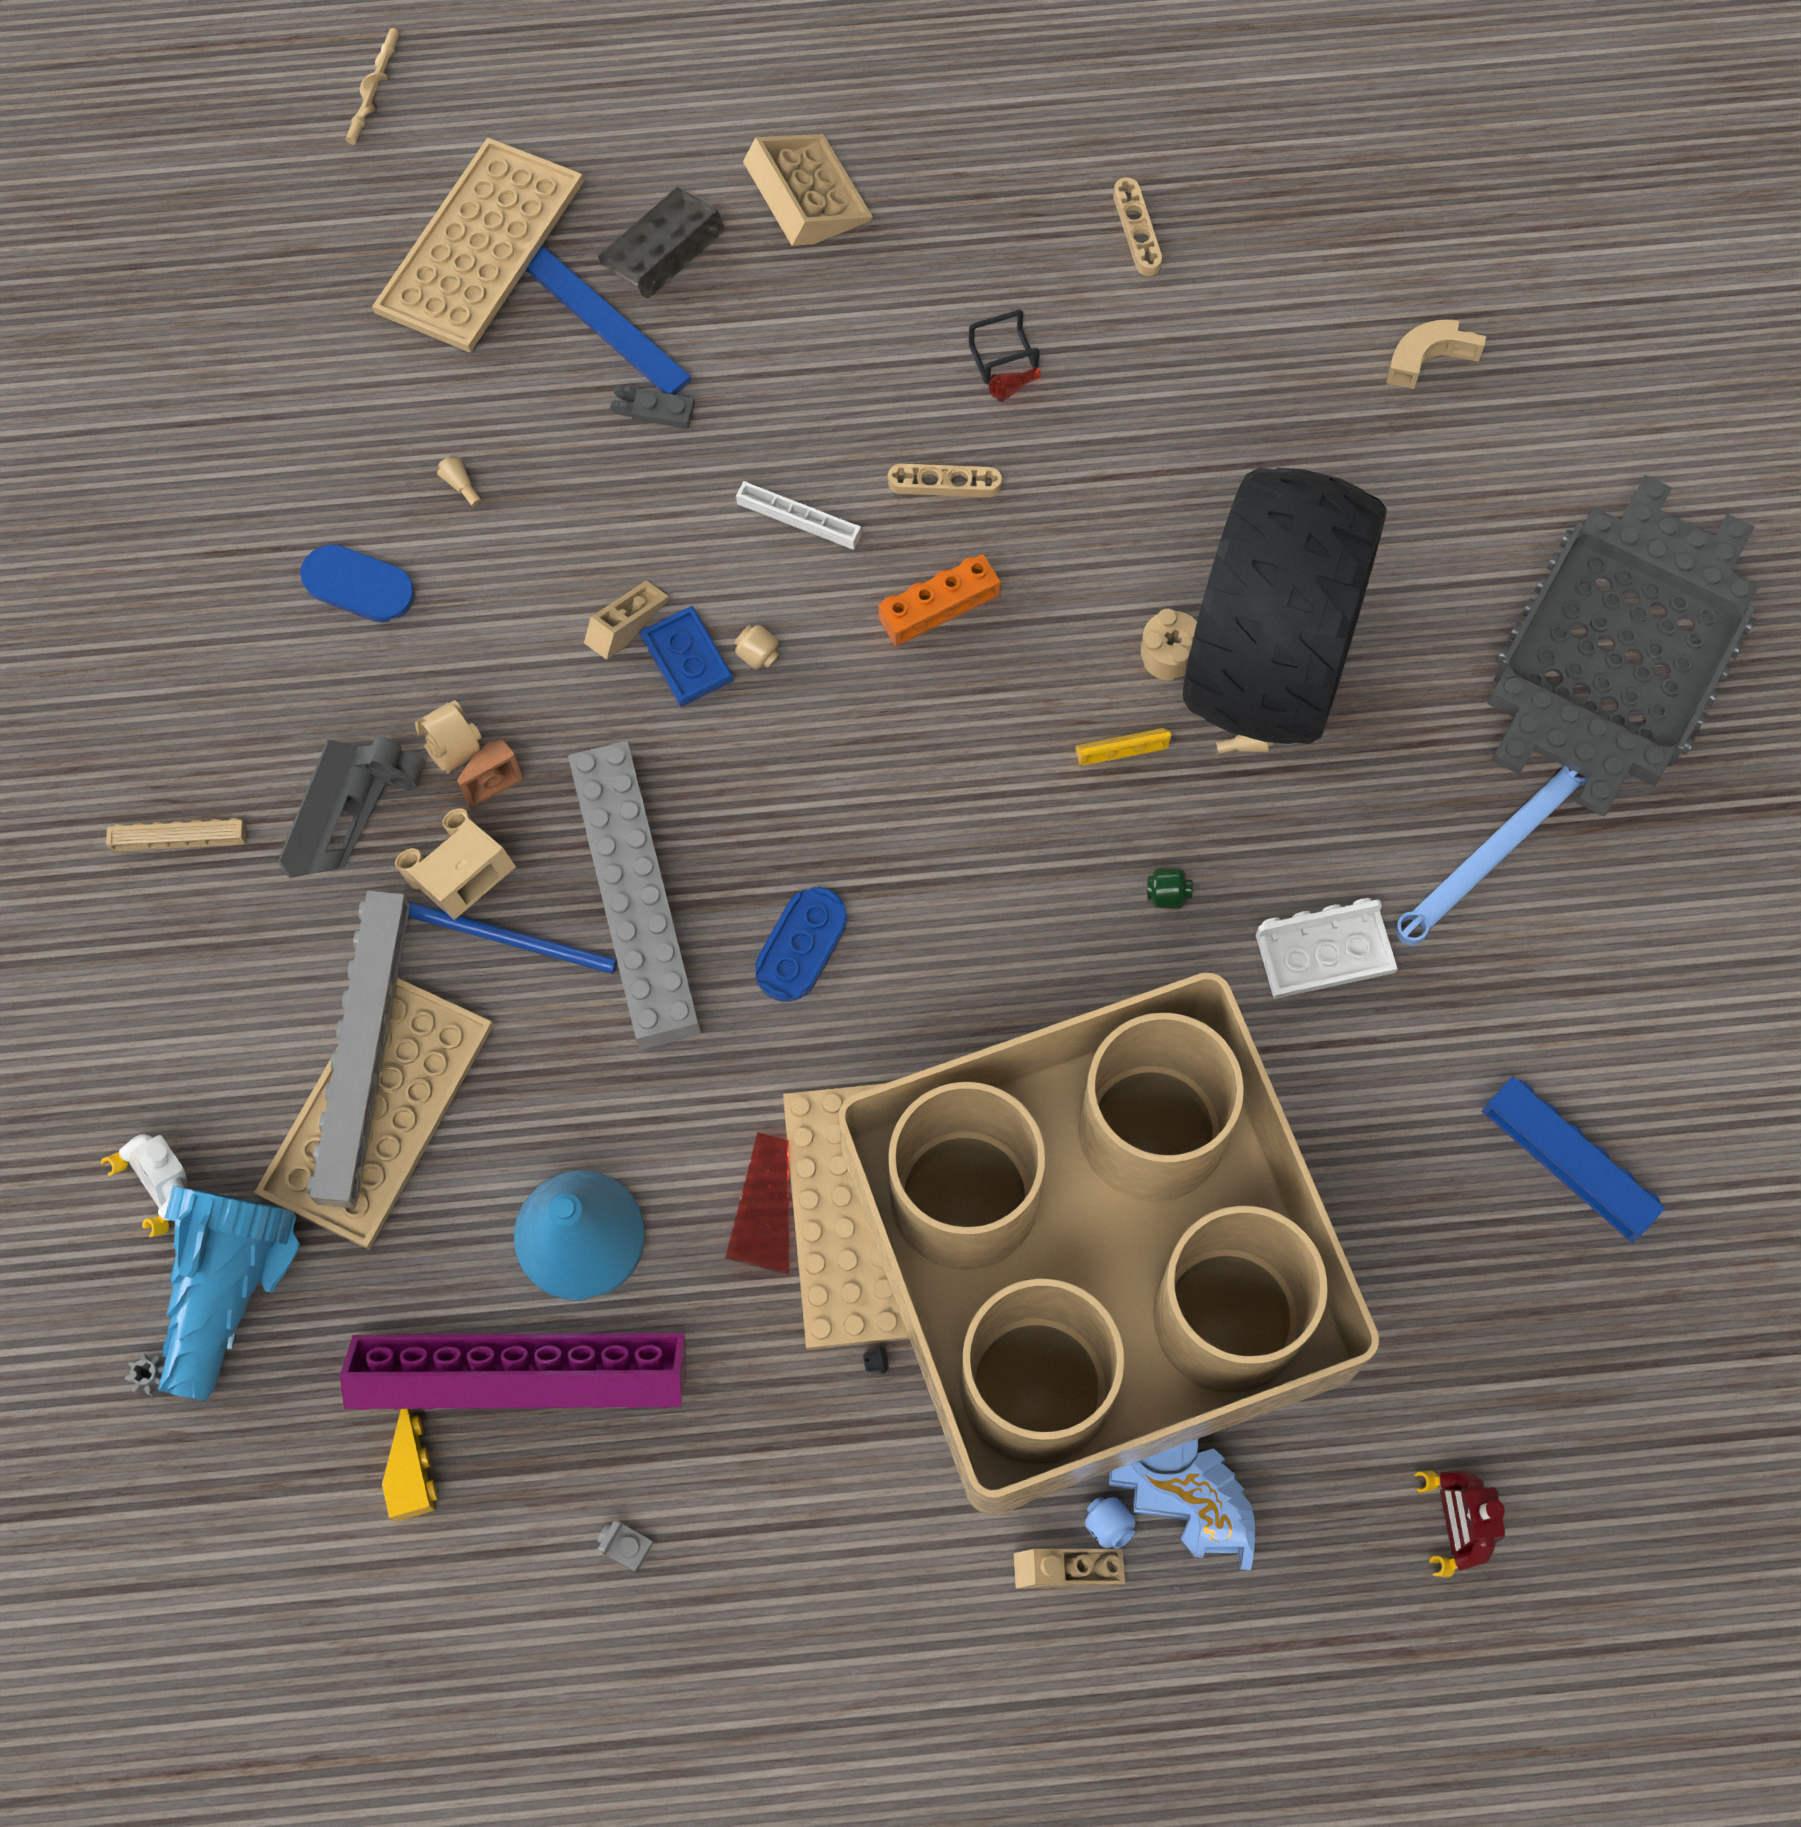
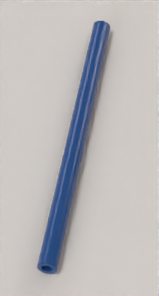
(513, 938)

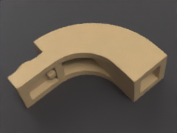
(1429, 341)

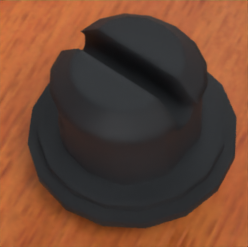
(877, 1359)

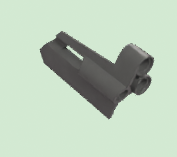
(349, 781)

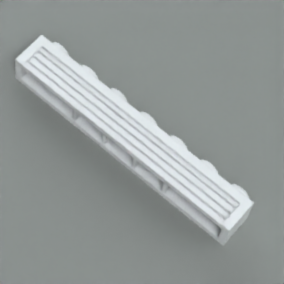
(798, 515)

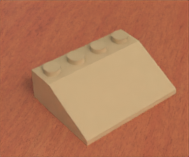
(805, 187)

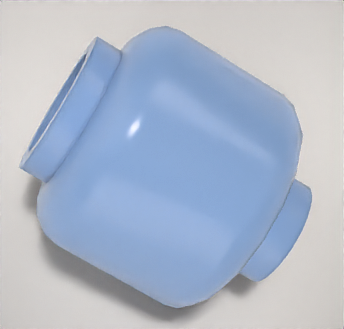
(1110, 1522)

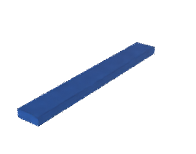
(607, 323)

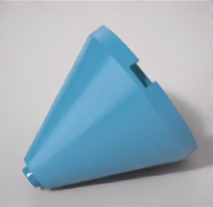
(579, 1235)

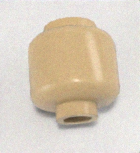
(756, 647)

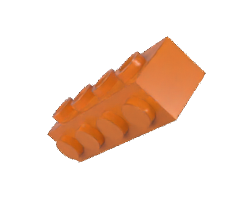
(939, 599)

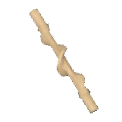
(369, 85)

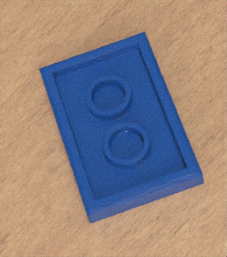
(686, 656)

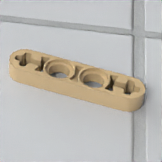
(1137, 226)
(944, 486)

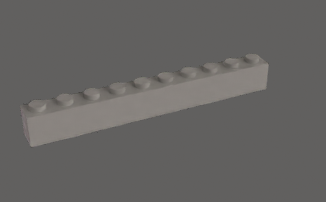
(359, 1051)

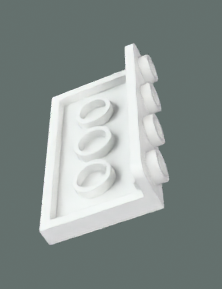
(1325, 948)

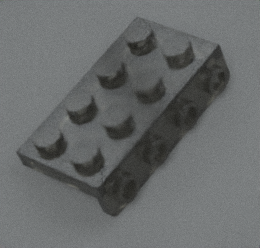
(663, 241)

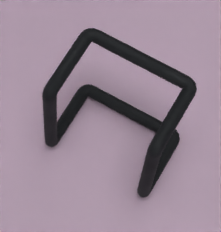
(1032, 354)

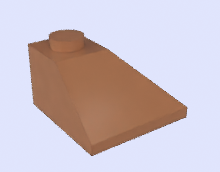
(489, 773)

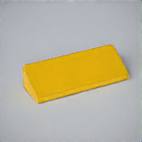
(1123, 746)

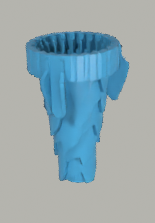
(220, 1257)

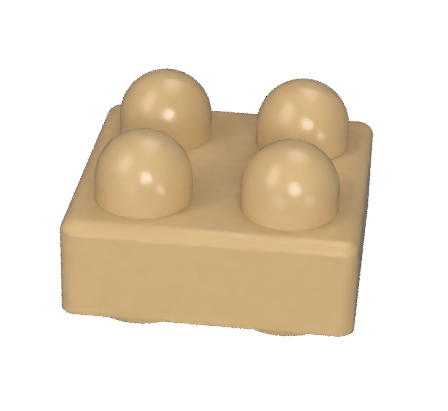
(1103, 1241)

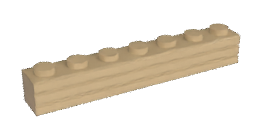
(176, 835)

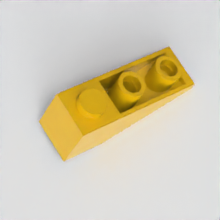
(406, 1478)

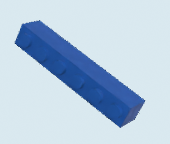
(1573, 1159)

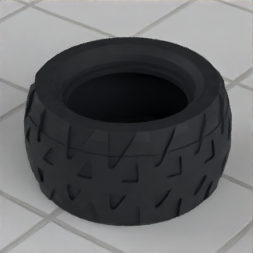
(1282, 604)

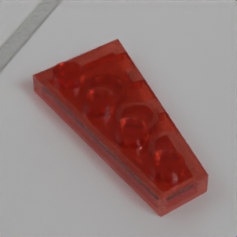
(761, 1219)

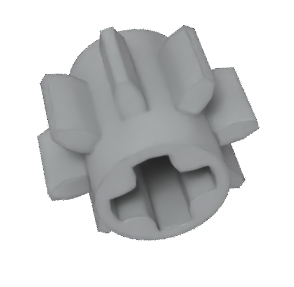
(137, 1371)

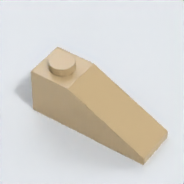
(623, 619)

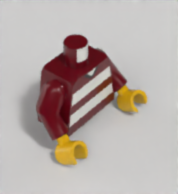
(1471, 1518)

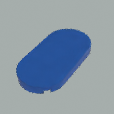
(357, 583)
(801, 944)

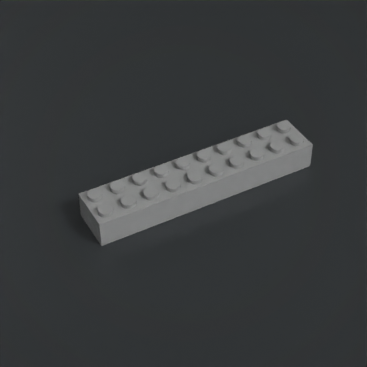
(634, 896)

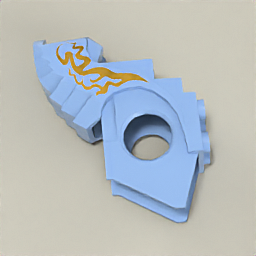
(1194, 1490)

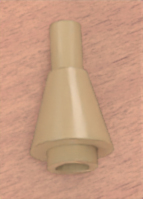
(455, 474)
(1242, 744)

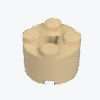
(1167, 644)
(449, 736)

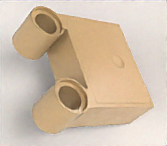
(459, 868)

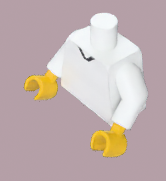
(156, 1169)

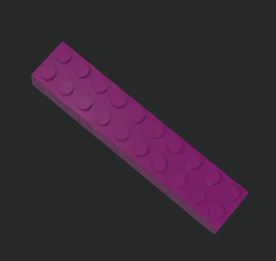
(514, 1371)

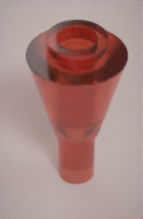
(1006, 384)

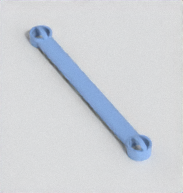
(1489, 855)

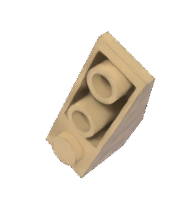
(1068, 1568)

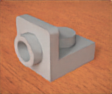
(624, 1545)

